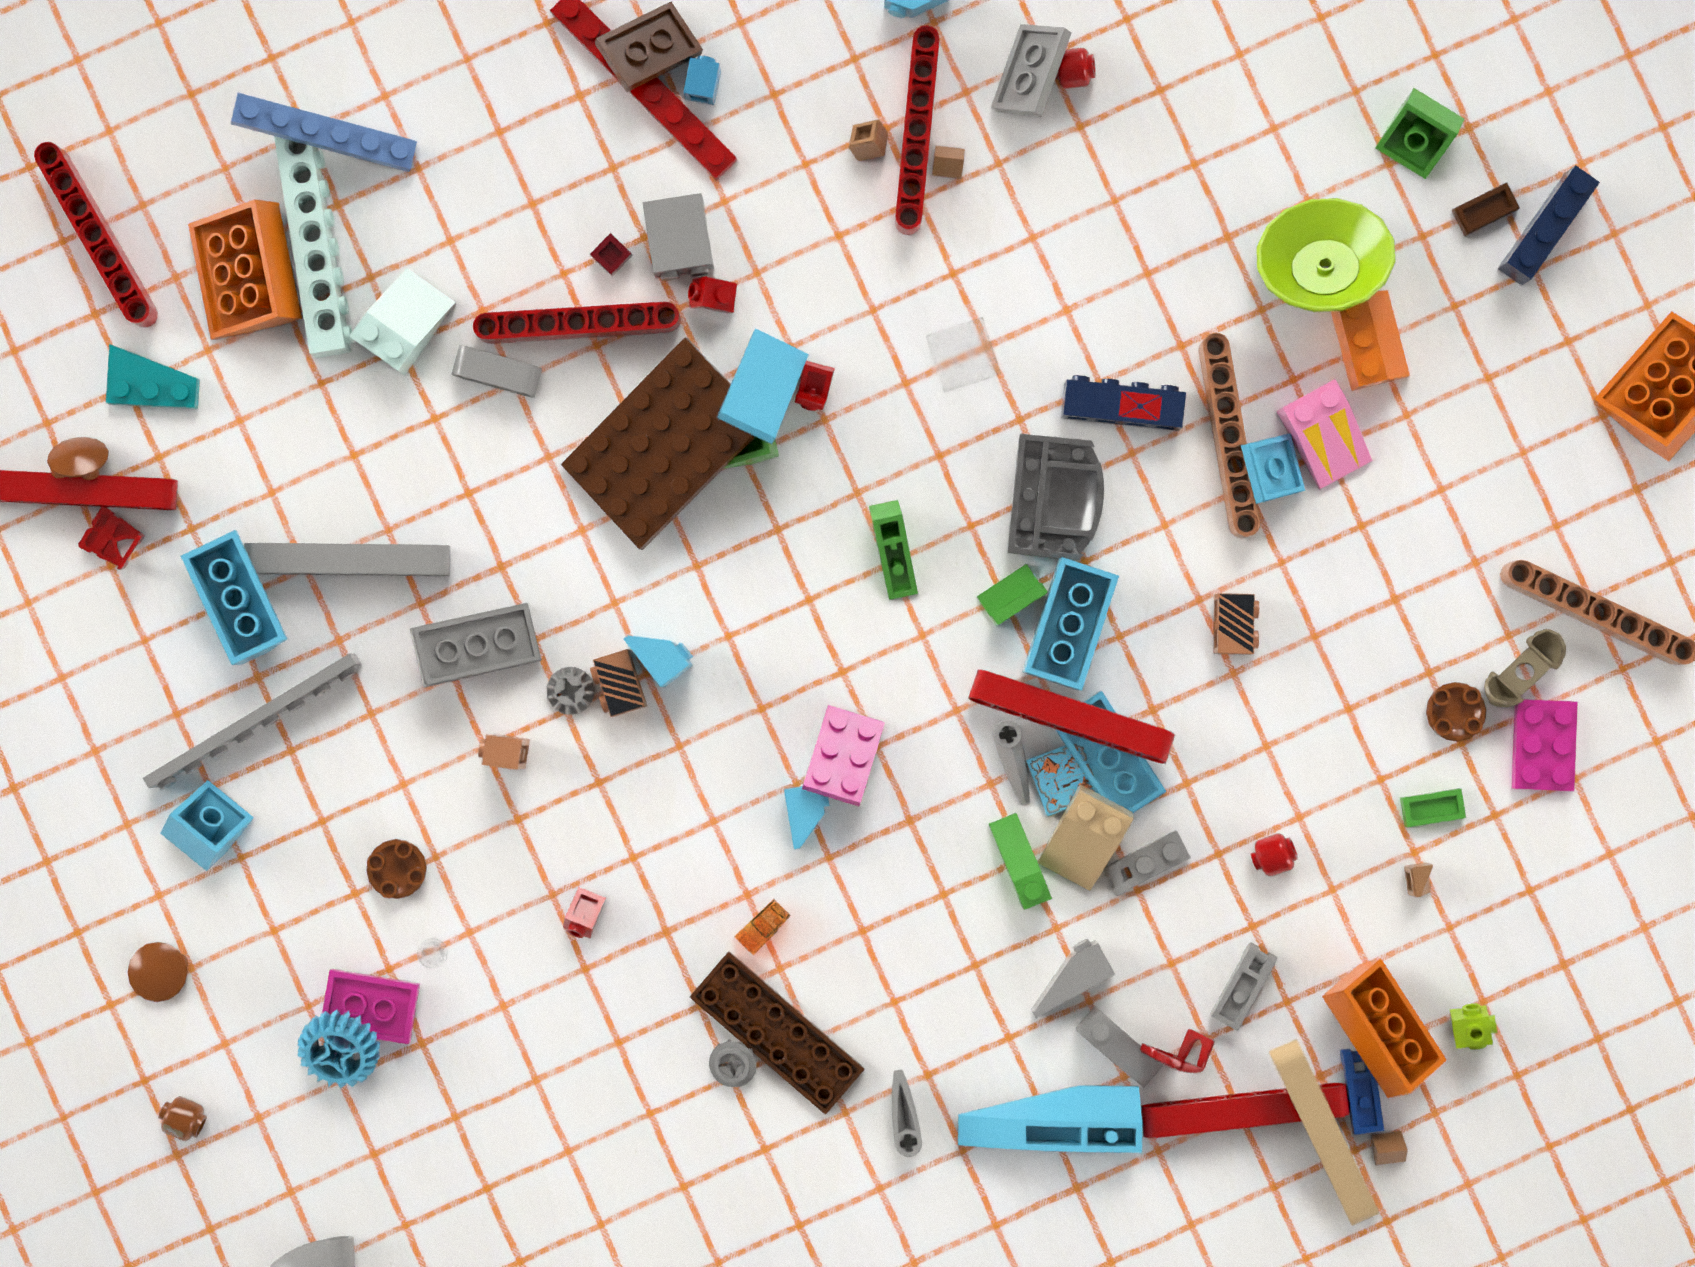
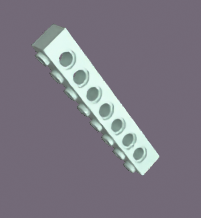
(296, 194)

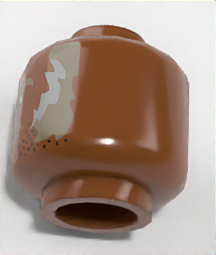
(182, 1118)

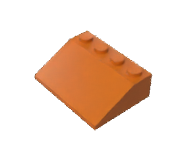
(244, 269)
(1657, 389)

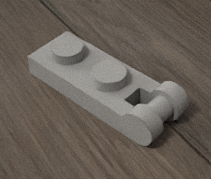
(1147, 862)
(1243, 987)

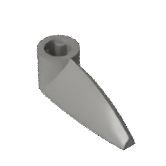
(1013, 760)
(904, 1115)
(322, 1253)

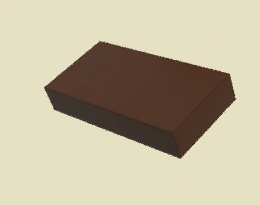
(1485, 209)

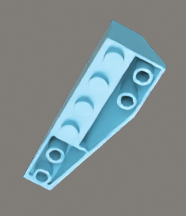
(1061, 1120)

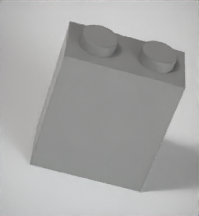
(678, 236)

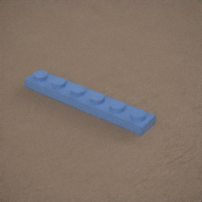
(323, 132)

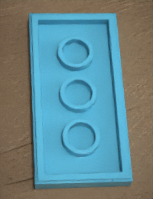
(763, 386)
(1121, 776)

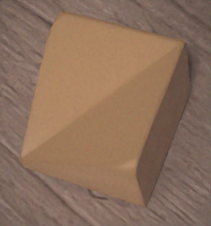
(868, 140)
(1418, 879)

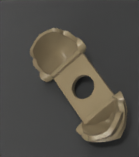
(1544, 652)

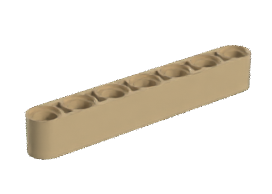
(1324, 1131)

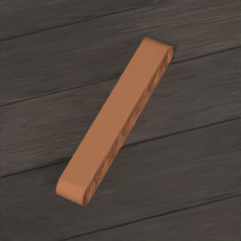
(1228, 421)
(1613, 612)

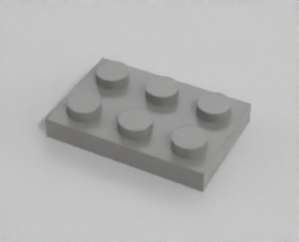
(1031, 70)

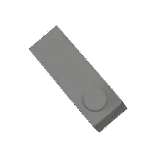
(1077, 974)
(1118, 1046)

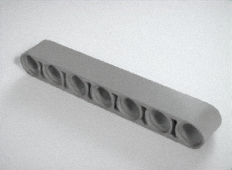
(349, 559)

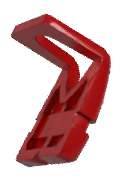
(106, 533)
(1177, 1061)

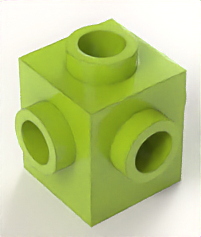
(1473, 1026)

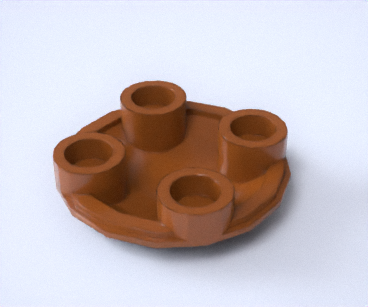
(78, 458)
(1456, 711)
(396, 868)
(157, 971)

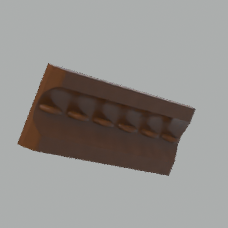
(777, 1032)

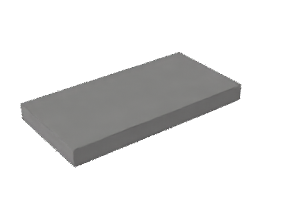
(475, 644)

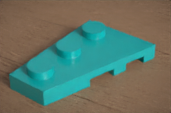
(143, 382)

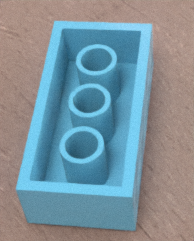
(1070, 623)

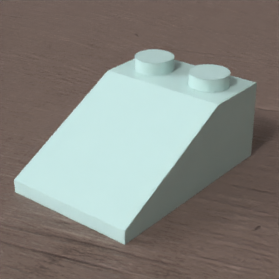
(403, 321)

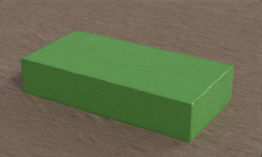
(1433, 807)

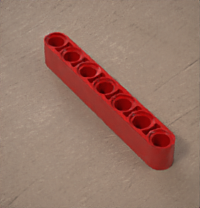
(917, 116)
(84, 227)
(563, 317)
(98, 492)
(1071, 716)
(1232, 1111)

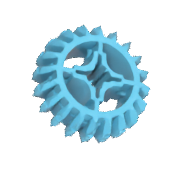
(335, 1057)

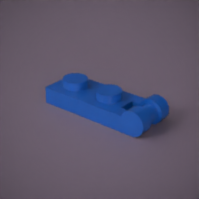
(1361, 1095)

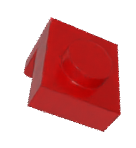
(712, 294)
(814, 386)

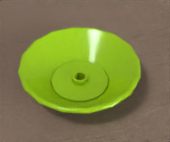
(1327, 234)

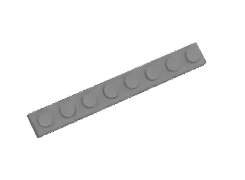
(242, 729)

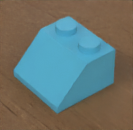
(661, 657)
(206, 825)

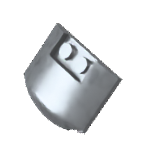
(1055, 497)

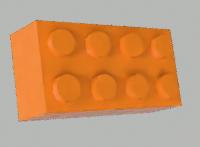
(1384, 1028)

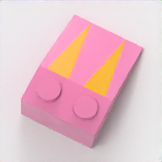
(1326, 434)

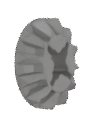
(583, 696)
(724, 1072)

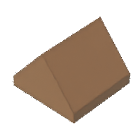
(948, 162)
(1389, 1148)

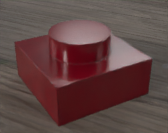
(611, 254)

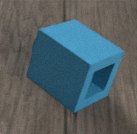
(702, 80)

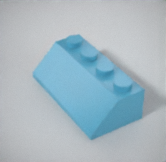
(234, 598)

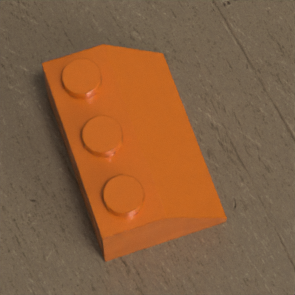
(1370, 342)

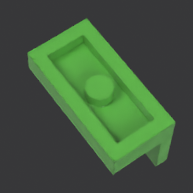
(1011, 594)

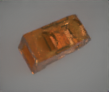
(762, 927)

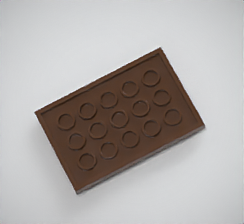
(659, 445)

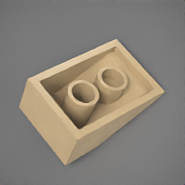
(1086, 837)

